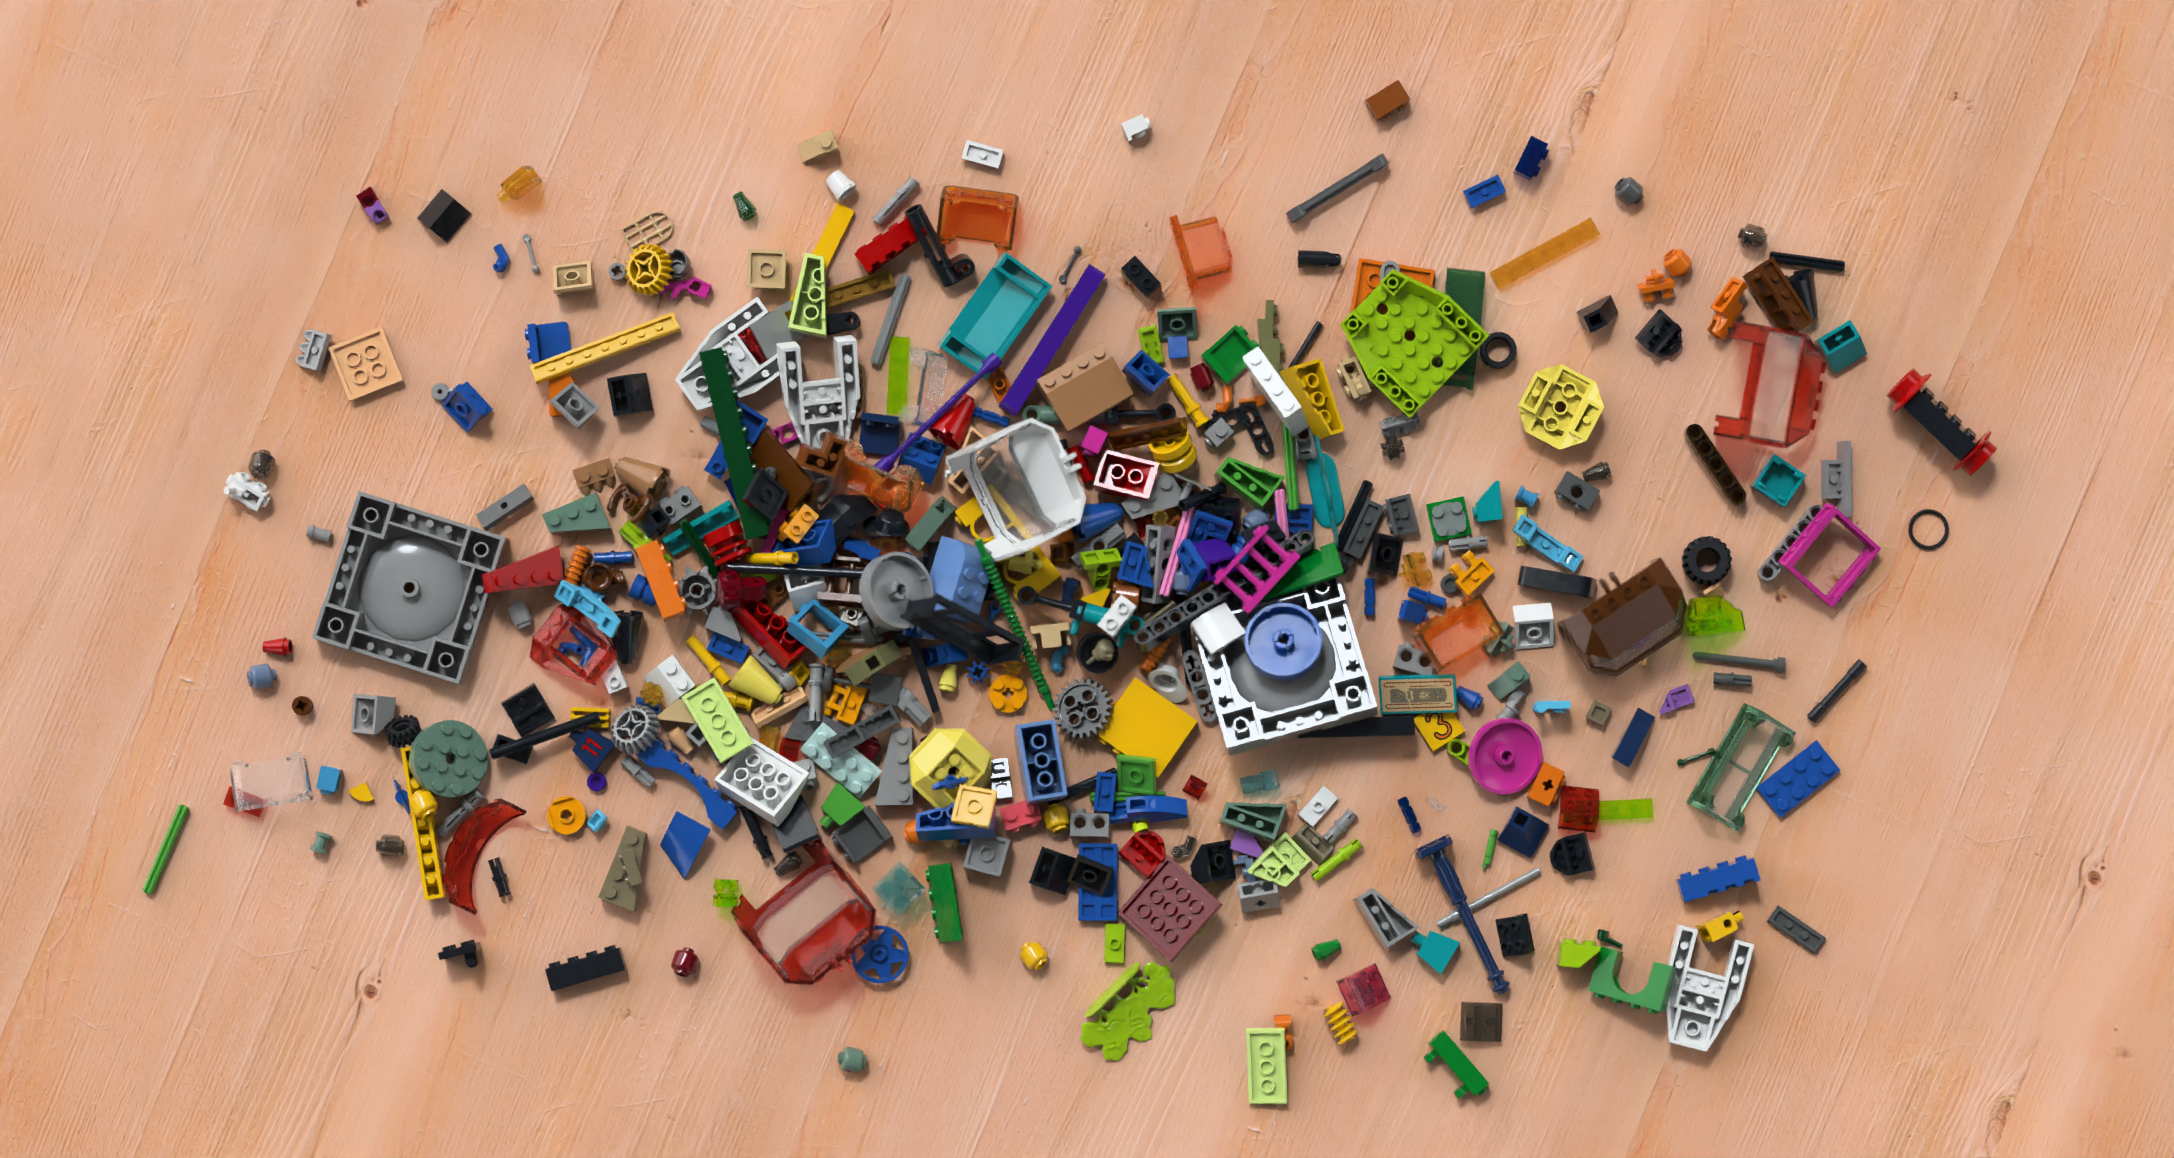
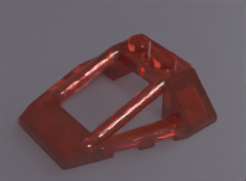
(549, 632)

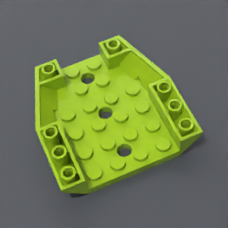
(1403, 366)

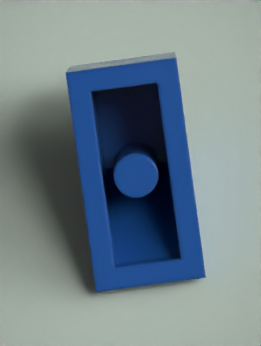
(1412, 612)

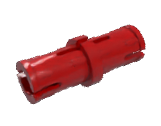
(752, 345)
(1084, 471)

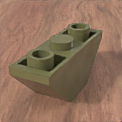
(873, 662)

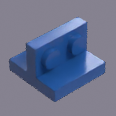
(466, 406)

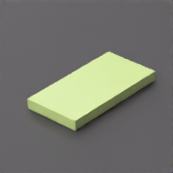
(717, 720)
(1266, 1065)

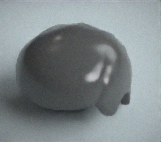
(680, 264)

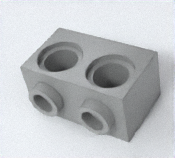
(1412, 665)
(1089, 828)

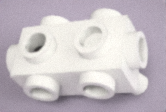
(248, 492)

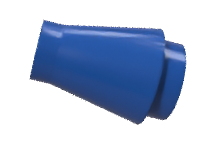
(1469, 698)

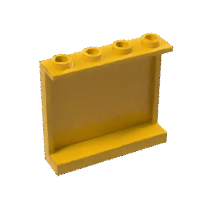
(1146, 725)

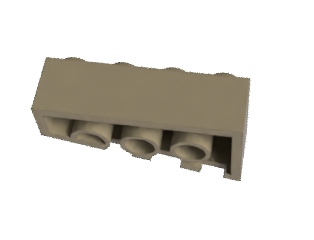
(615, 886)

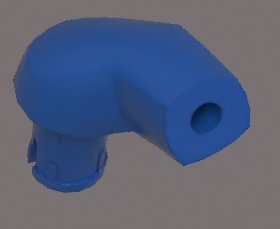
(589, 646)

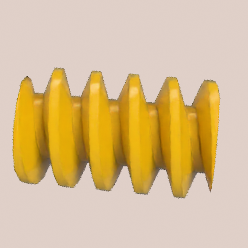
(1340, 1022)

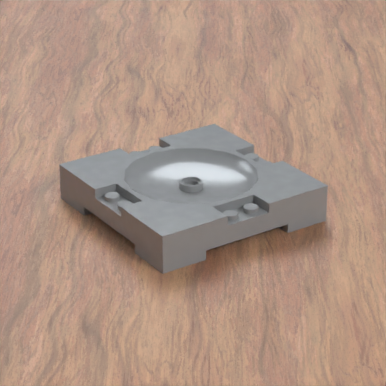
(368, 597)
(1265, 710)

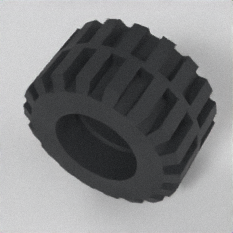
(1723, 557)

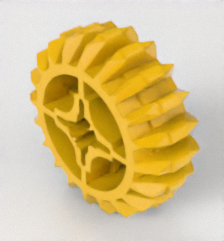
(657, 264)

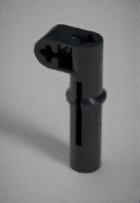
(944, 268)

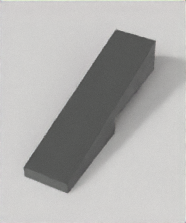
(862, 731)

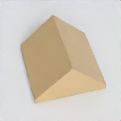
(572, 278)

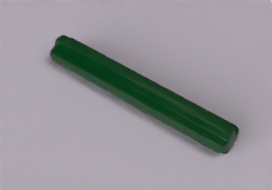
(699, 547)

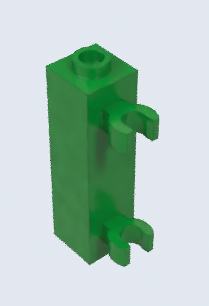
(1459, 1063)

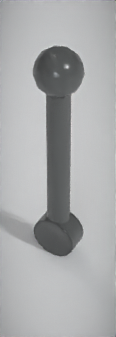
(1062, 278)

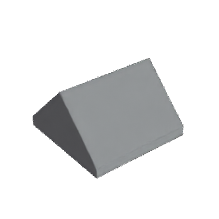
(575, 405)

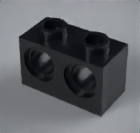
(1140, 276)

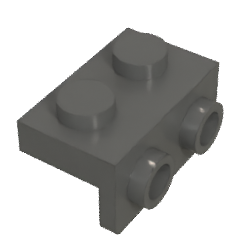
(1401, 515)

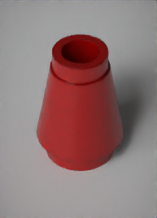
(278, 646)

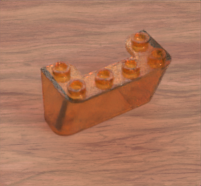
(1457, 632)

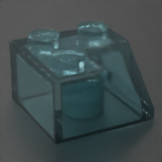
(899, 888)

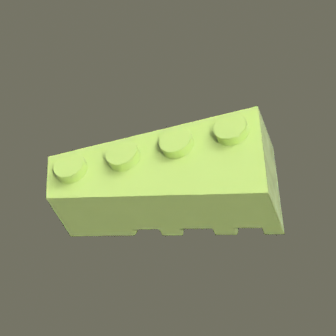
(809, 305)

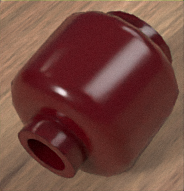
(869, 748)
(684, 962)

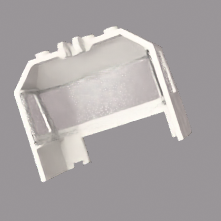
(1022, 485)

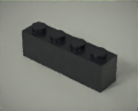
(586, 968)

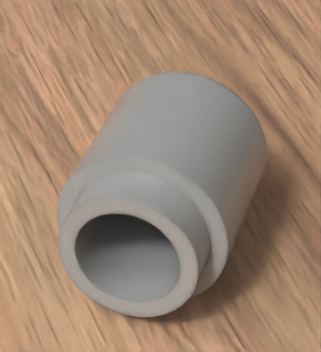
(520, 614)

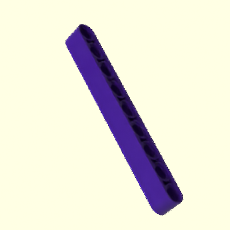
(1052, 340)

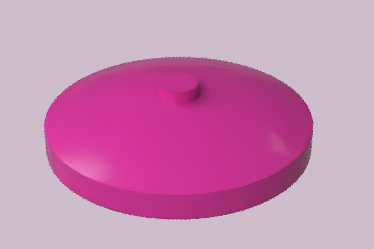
(1505, 755)

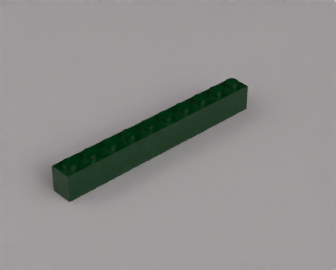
(732, 436)

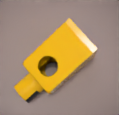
(1715, 929)

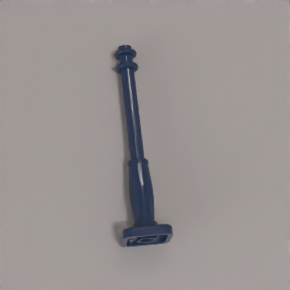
(1450, 881)

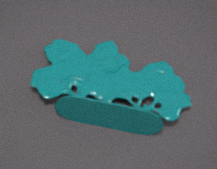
(1325, 490)

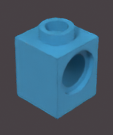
(329, 779)

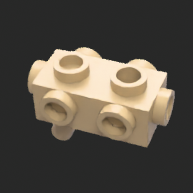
(1357, 384)

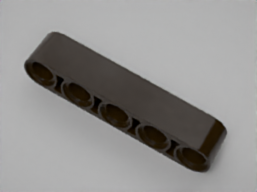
(1706, 460)

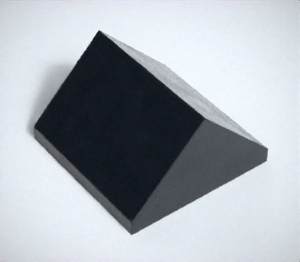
(444, 215)
(1385, 554)
(1090, 874)

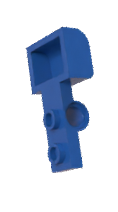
(754, 423)

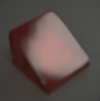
(789, 749)

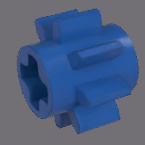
(982, 674)

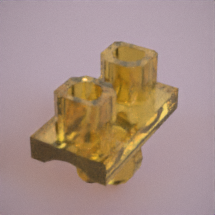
(1413, 570)

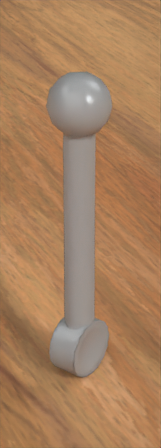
(527, 238)

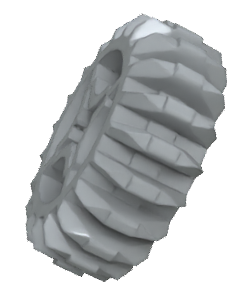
(639, 732)

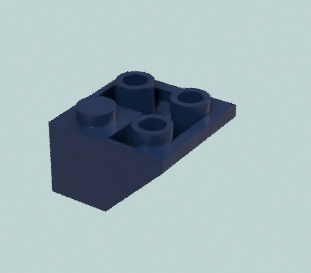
(1523, 832)

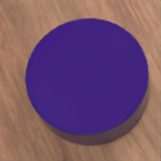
(596, 781)

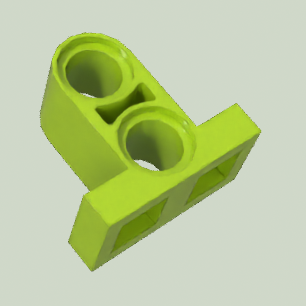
(1099, 566)

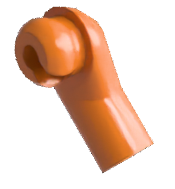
(1227, 400)

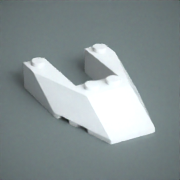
(747, 373)
(820, 403)
(1700, 999)

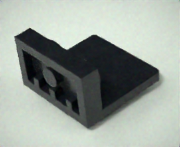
(1224, 508)

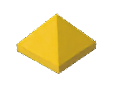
(799, 672)

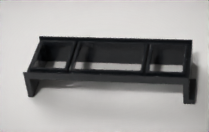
(922, 615)

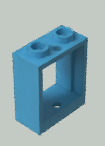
(809, 639)

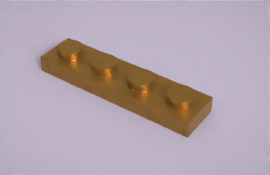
(859, 288)

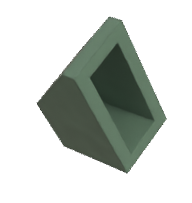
(1509, 680)

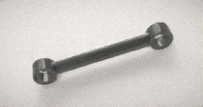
(1337, 188)

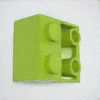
(1575, 954)

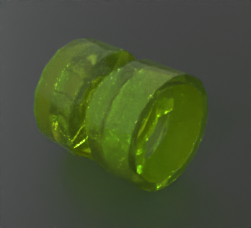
(725, 900)

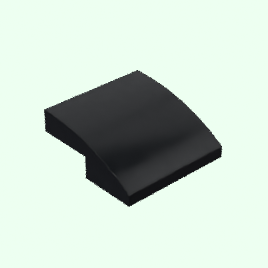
(528, 709)

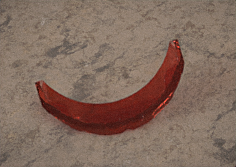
(467, 846)

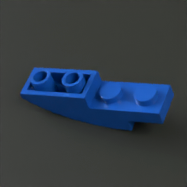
(1149, 807)

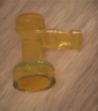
(1160, 517)

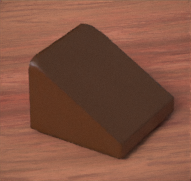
(1062, 553)

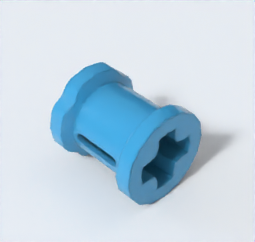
(1526, 497)

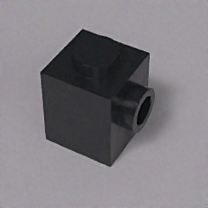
(654, 522)

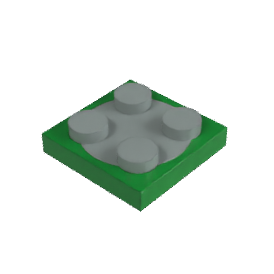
(1448, 519)

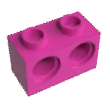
(1093, 441)

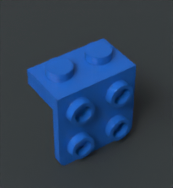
(547, 340)

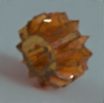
(893, 543)

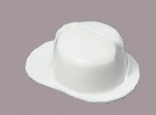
(1167, 682)

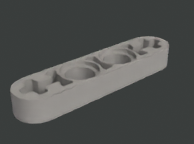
(1198, 686)

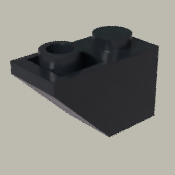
(1597, 314)

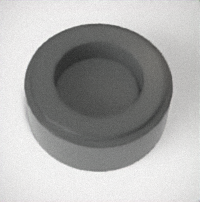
(1447, 584)

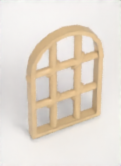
(653, 222)

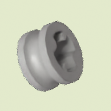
(612, 275)
(1437, 554)

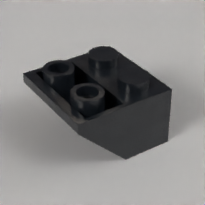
(629, 394)
(1052, 870)

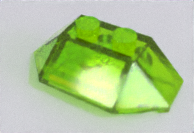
(1712, 617)

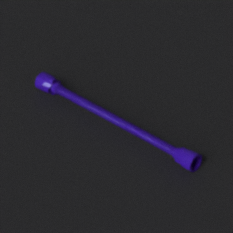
(990, 364)

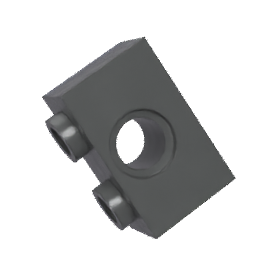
(1588, 492)

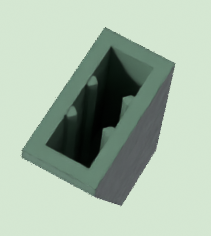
(930, 523)

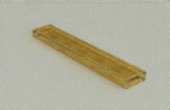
(1544, 253)

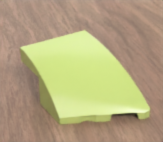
(1280, 861)

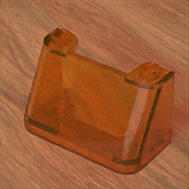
(977, 216)
(890, 490)

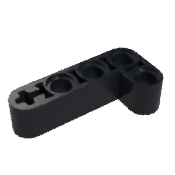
(1557, 581)

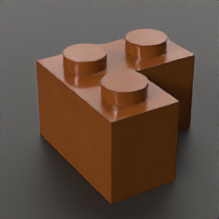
(827, 458)

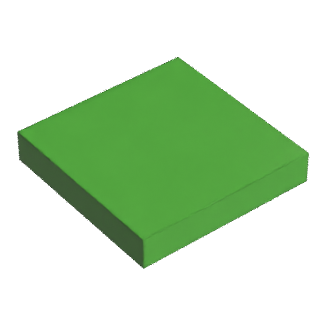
(1136, 774)

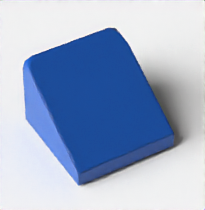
(1177, 347)

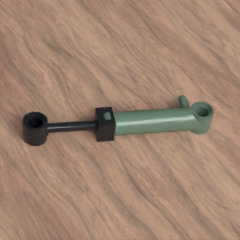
(1048, 417)

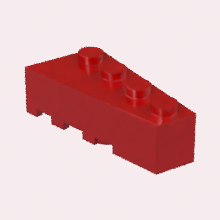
(887, 246)
(534, 571)

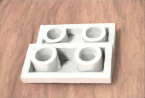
(1217, 628)

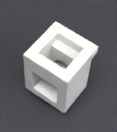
(1136, 127)

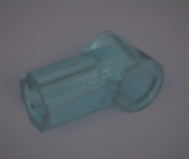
(1263, 781)

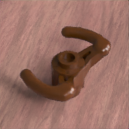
(632, 504)

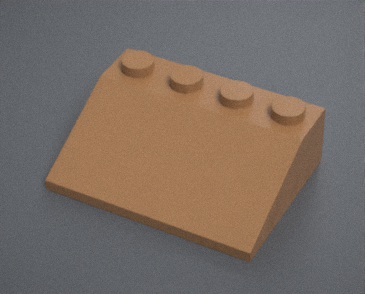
(1085, 387)

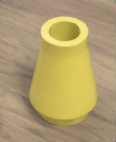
(948, 679)

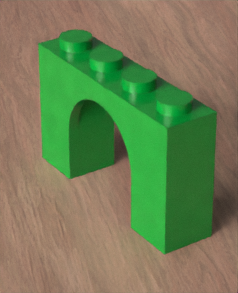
(1605, 982)

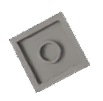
(987, 854)

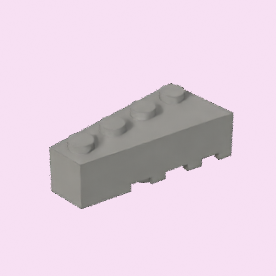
(895, 777)

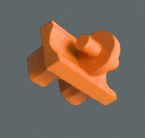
(1655, 283)

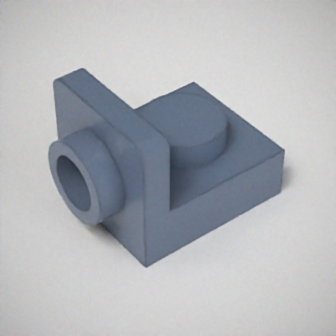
(1248, 862)

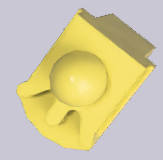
(1024, 564)

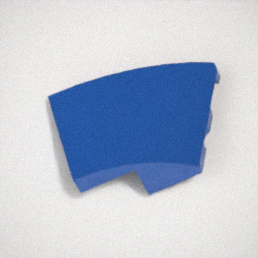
(684, 841)

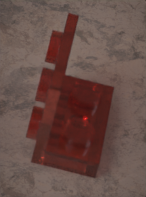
(1578, 809)

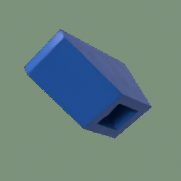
(943, 654)

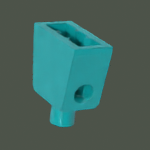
(1435, 949)

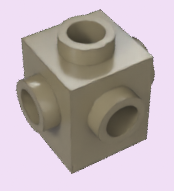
(850, 617)

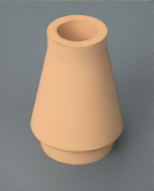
(680, 740)

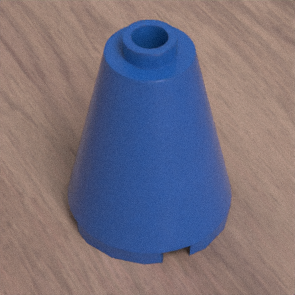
(1096, 519)

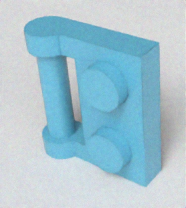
(1557, 706)

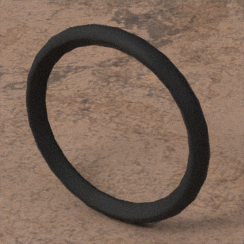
(1945, 525)

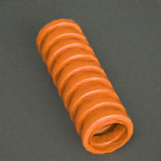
(576, 564)
(1154, 655)

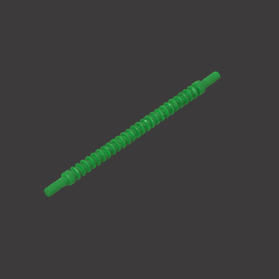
(1015, 624)

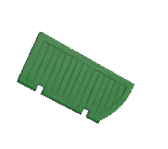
(1308, 571)

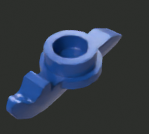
(949, 782)
(402, 796)

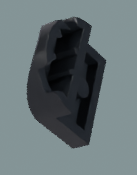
(1660, 335)
(1572, 854)

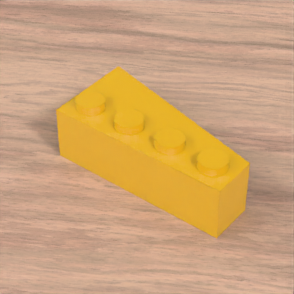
(1313, 392)

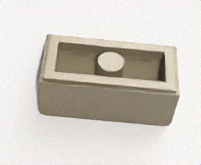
(1312, 843)

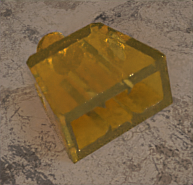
(525, 180)

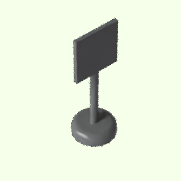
(883, 689)

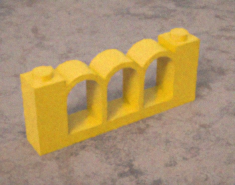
(1038, 580)

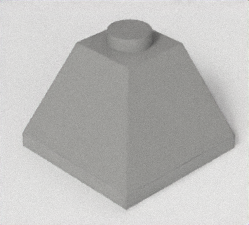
(372, 713)

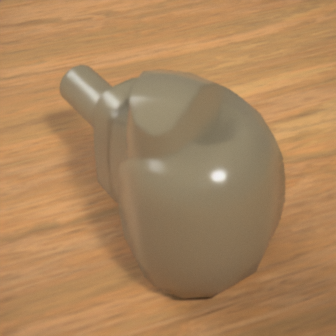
(1103, 651)

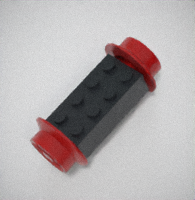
(1940, 423)

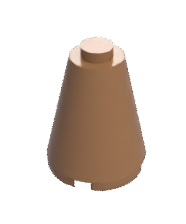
(643, 476)

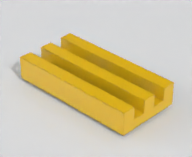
(606, 717)

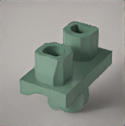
(1502, 642)

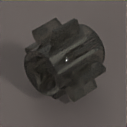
(1392, 447)

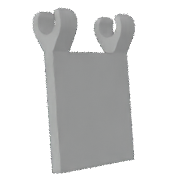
(774, 329)

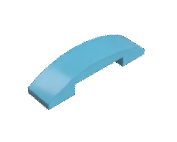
(1546, 544)
(589, 605)

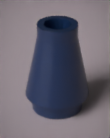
(1070, 589)

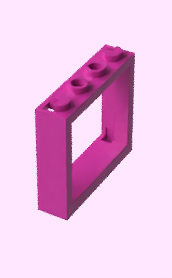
(1809, 535)

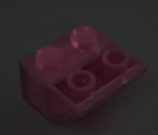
(1363, 989)

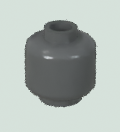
(1628, 191)

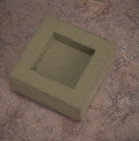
(1598, 712)

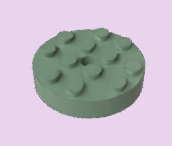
(429, 759)

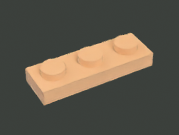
(789, 701)

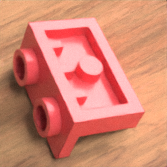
(1020, 814)

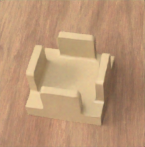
(766, 269)
(1050, 635)

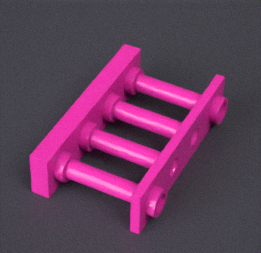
(1274, 572)

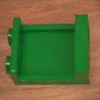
(1227, 353)

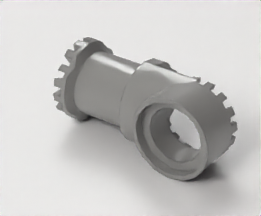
(1509, 709)

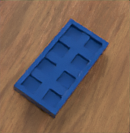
(1798, 778)
(1092, 905)

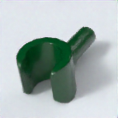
(1603, 936)

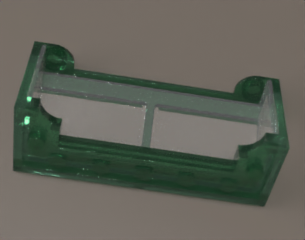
(1739, 766)

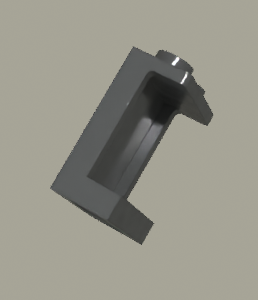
(861, 834)

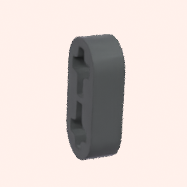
(867, 631)

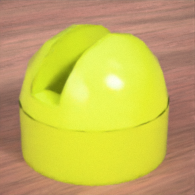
(1141, 826)

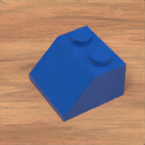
(1145, 373)

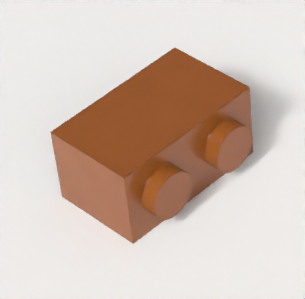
(1387, 101)

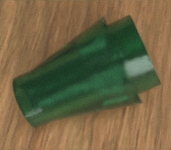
(744, 207)

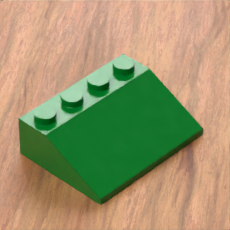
(945, 902)

